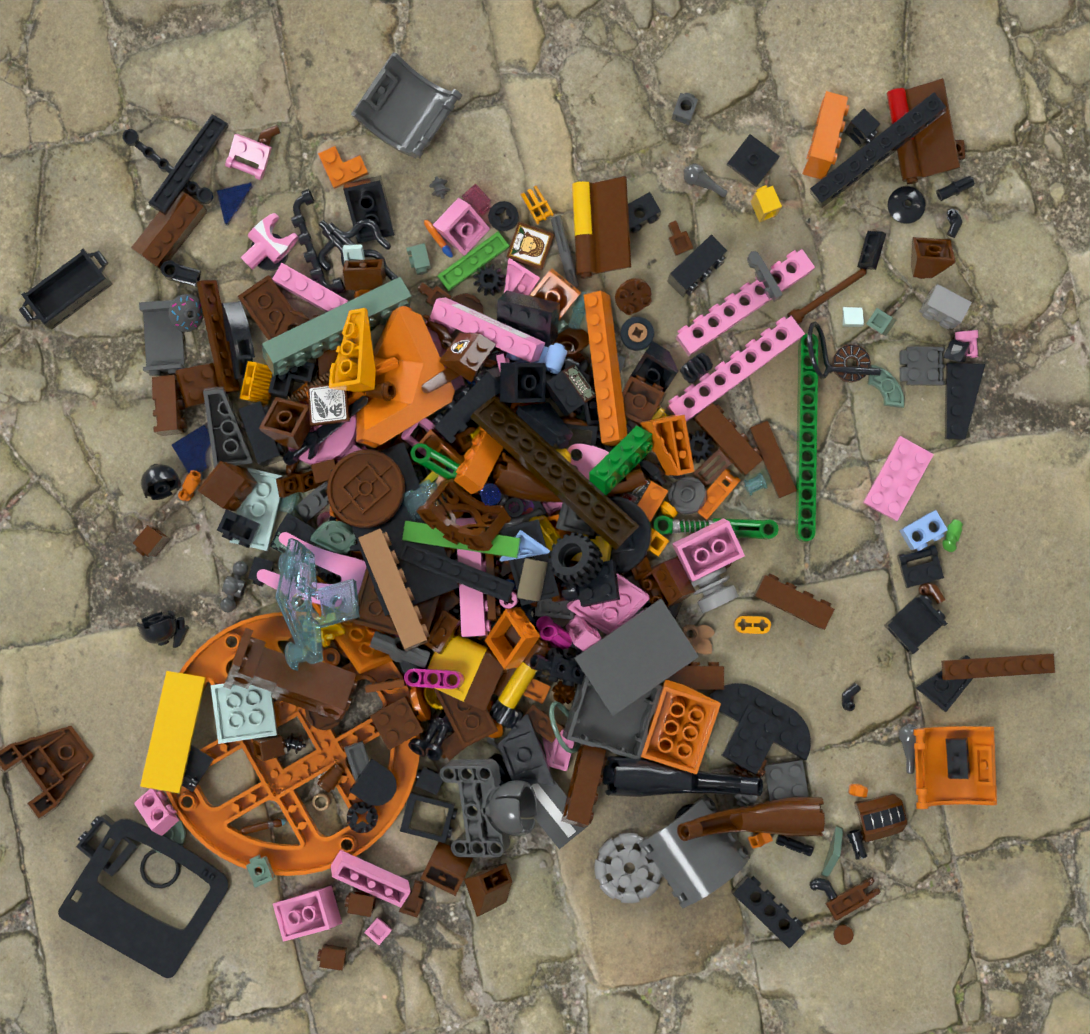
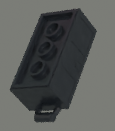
(66, 289)

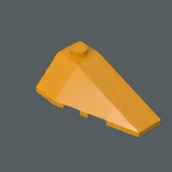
(355, 362)

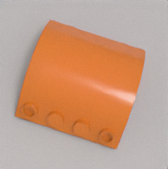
(932, 769)

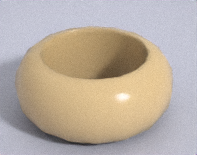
(320, 808)

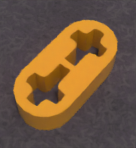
(752, 619)

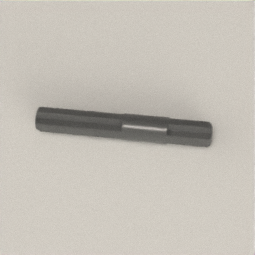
(564, 251)

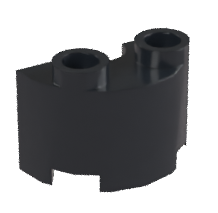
(238, 527)

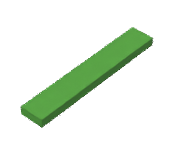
(423, 534)

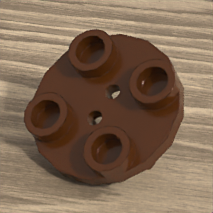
(641, 293)

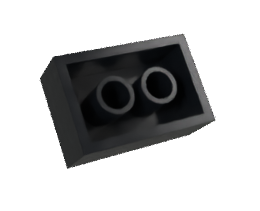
(697, 266)
(530, 315)
(265, 448)

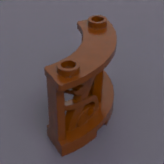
(457, 500)

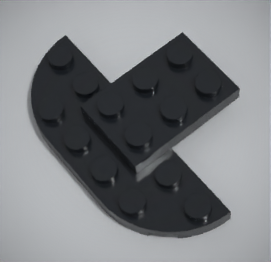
(760, 724)

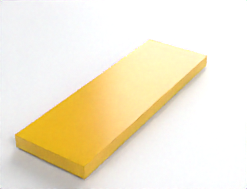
(173, 732)

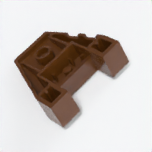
(52, 762)

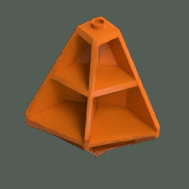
(411, 344)

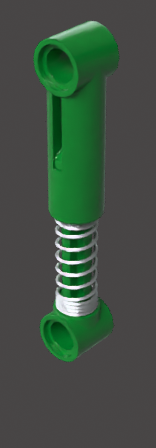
(693, 526)

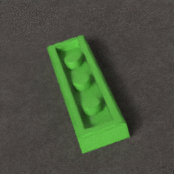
(472, 261)

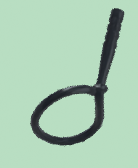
(829, 368)

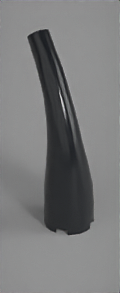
(647, 778)

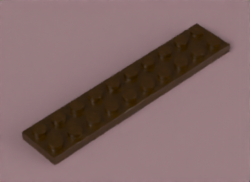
(555, 472)

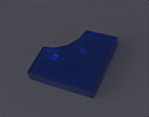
(193, 449)

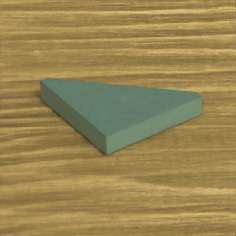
(833, 852)

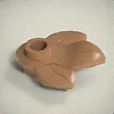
(700, 638)

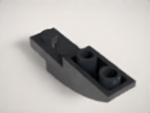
(239, 337)

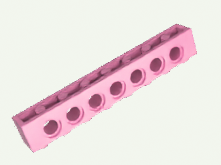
(786, 326)
(690, 344)

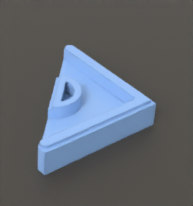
(528, 547)

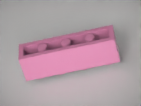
(307, 289)
(370, 878)

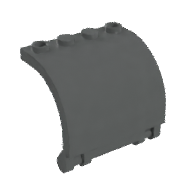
(404, 107)
(698, 864)

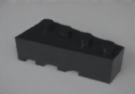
(459, 412)

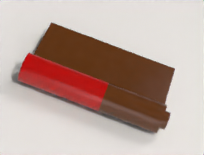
(935, 146)

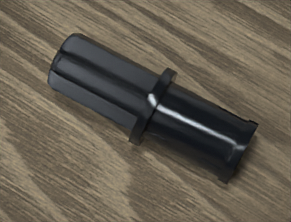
(955, 188)

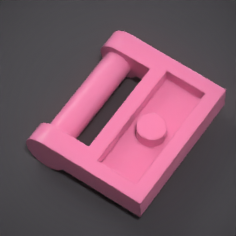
(251, 151)

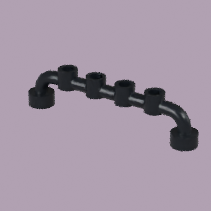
(132, 139)
(305, 239)

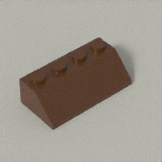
(169, 231)

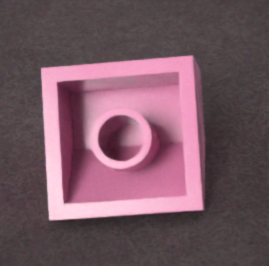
(461, 226)

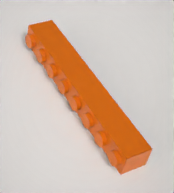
(605, 368)

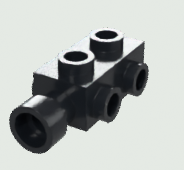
(568, 671)

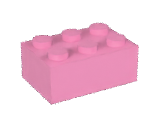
(708, 549)

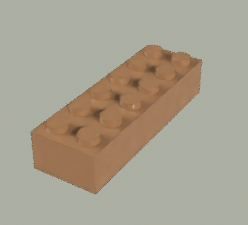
(392, 588)

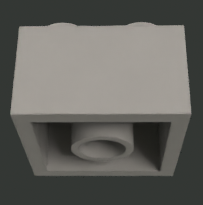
(944, 307)

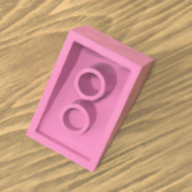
(307, 913)

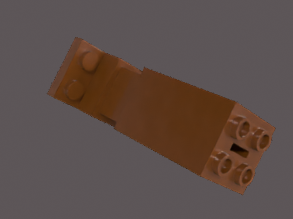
(313, 687)

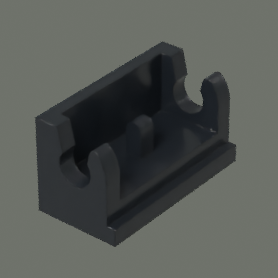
(958, 758)

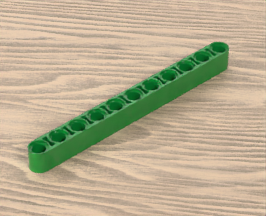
(802, 446)

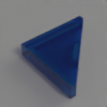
(232, 199)

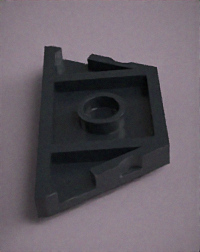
(525, 755)

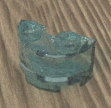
(417, 498)

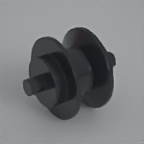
(294, 743)

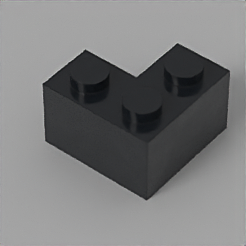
(282, 385)

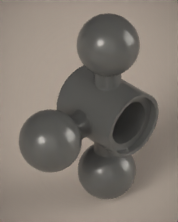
(234, 586)

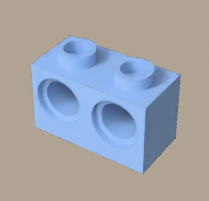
(922, 527)

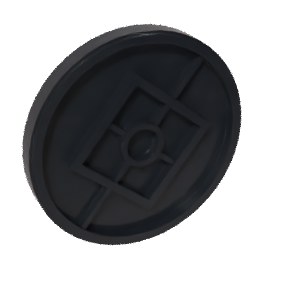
(638, 544)

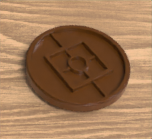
(365, 488)

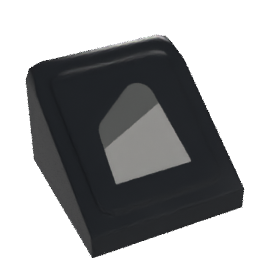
(957, 351)

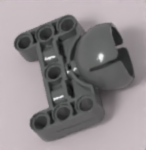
(497, 807)

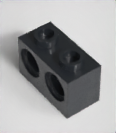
(862, 128)

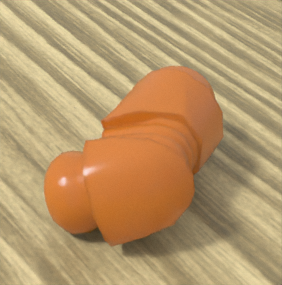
(189, 486)

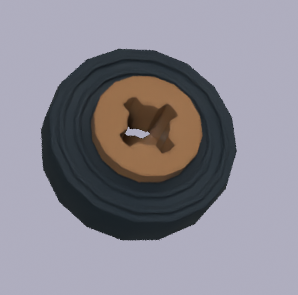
(634, 339)

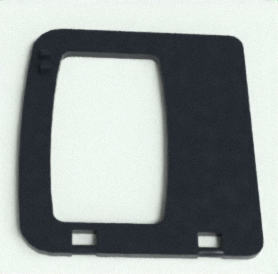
(127, 927)

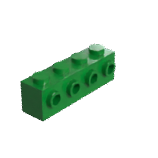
(621, 459)

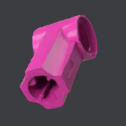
(554, 633)

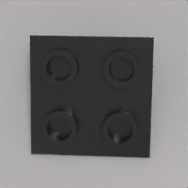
(196, 767)

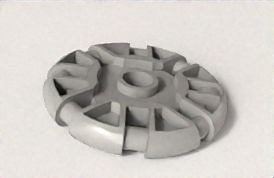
(622, 878)

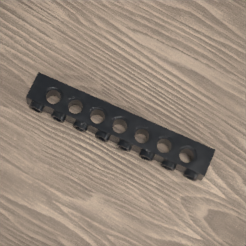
(878, 149)

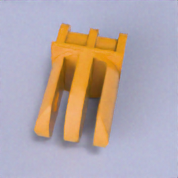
(537, 206)

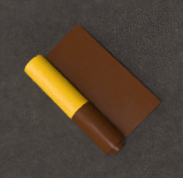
(601, 226)

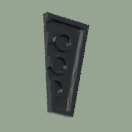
(960, 397)

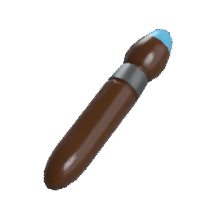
(262, 826)

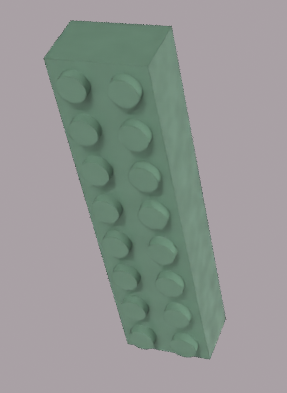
(325, 331)

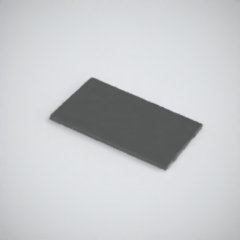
(636, 657)

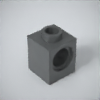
(684, 116)

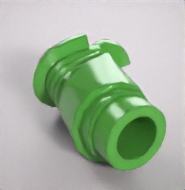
(952, 535)

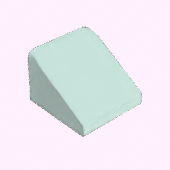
(852, 317)

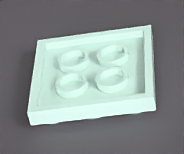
(243, 713)

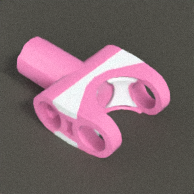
(266, 244)

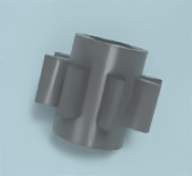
(744, 800)

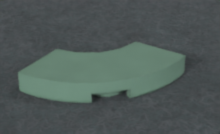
(888, 387)

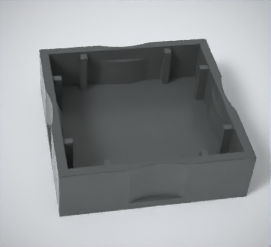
(594, 726)

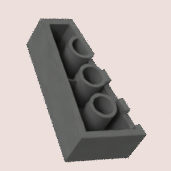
(224, 429)

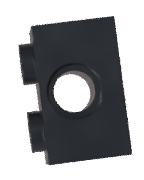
(650, 209)

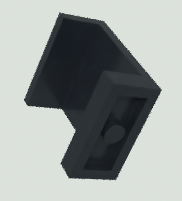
(915, 623)

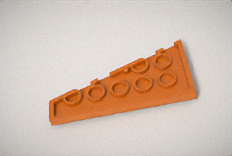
(357, 642)

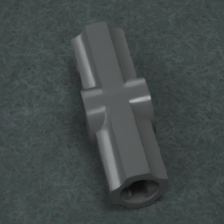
(395, 649)

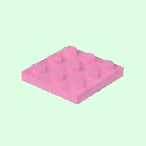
(612, 614)

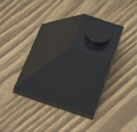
(656, 366)

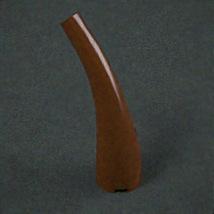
(520, 483)
(783, 817)

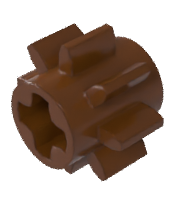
(563, 693)

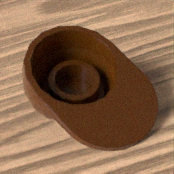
(573, 340)

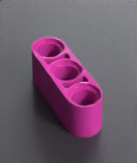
(443, 678)

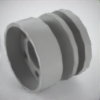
(714, 591)

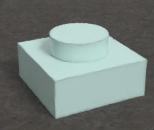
(353, 252)

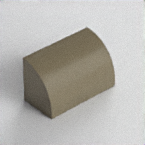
(532, 579)

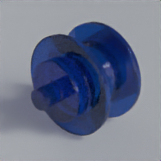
(490, 494)

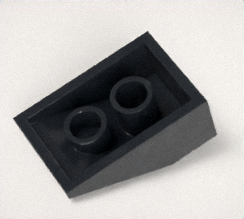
(368, 201)

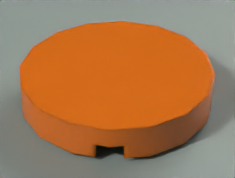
(419, 703)

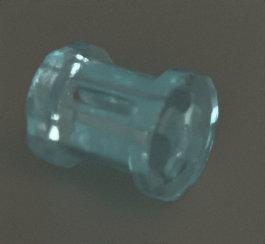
(755, 484)

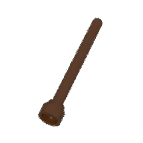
(799, 314)

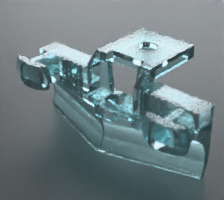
(298, 582)

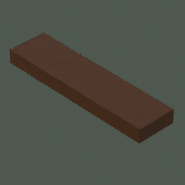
(773, 459)

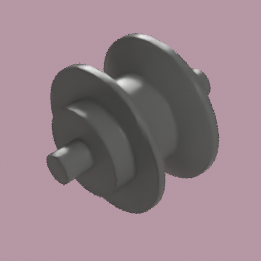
(439, 187)

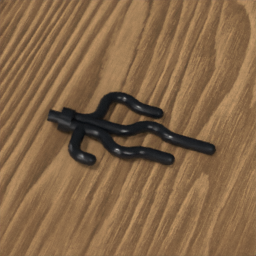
(339, 238)

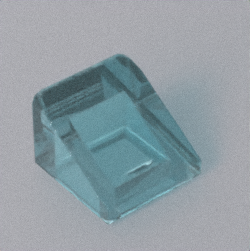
(288, 504)

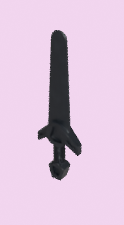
(315, 438)

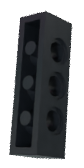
(789, 934)

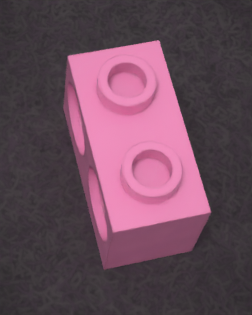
(582, 633)
(156, 811)

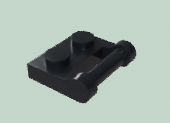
(921, 573)

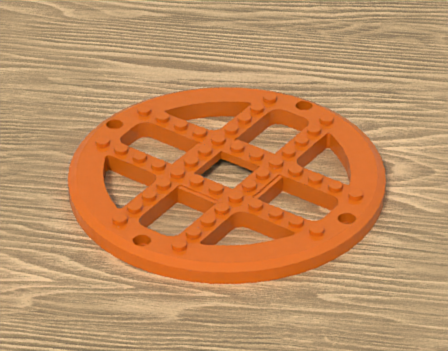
(279, 784)

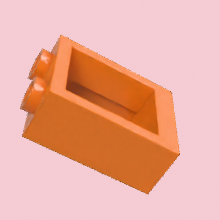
(500, 646)

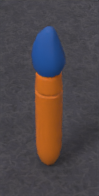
(437, 237)

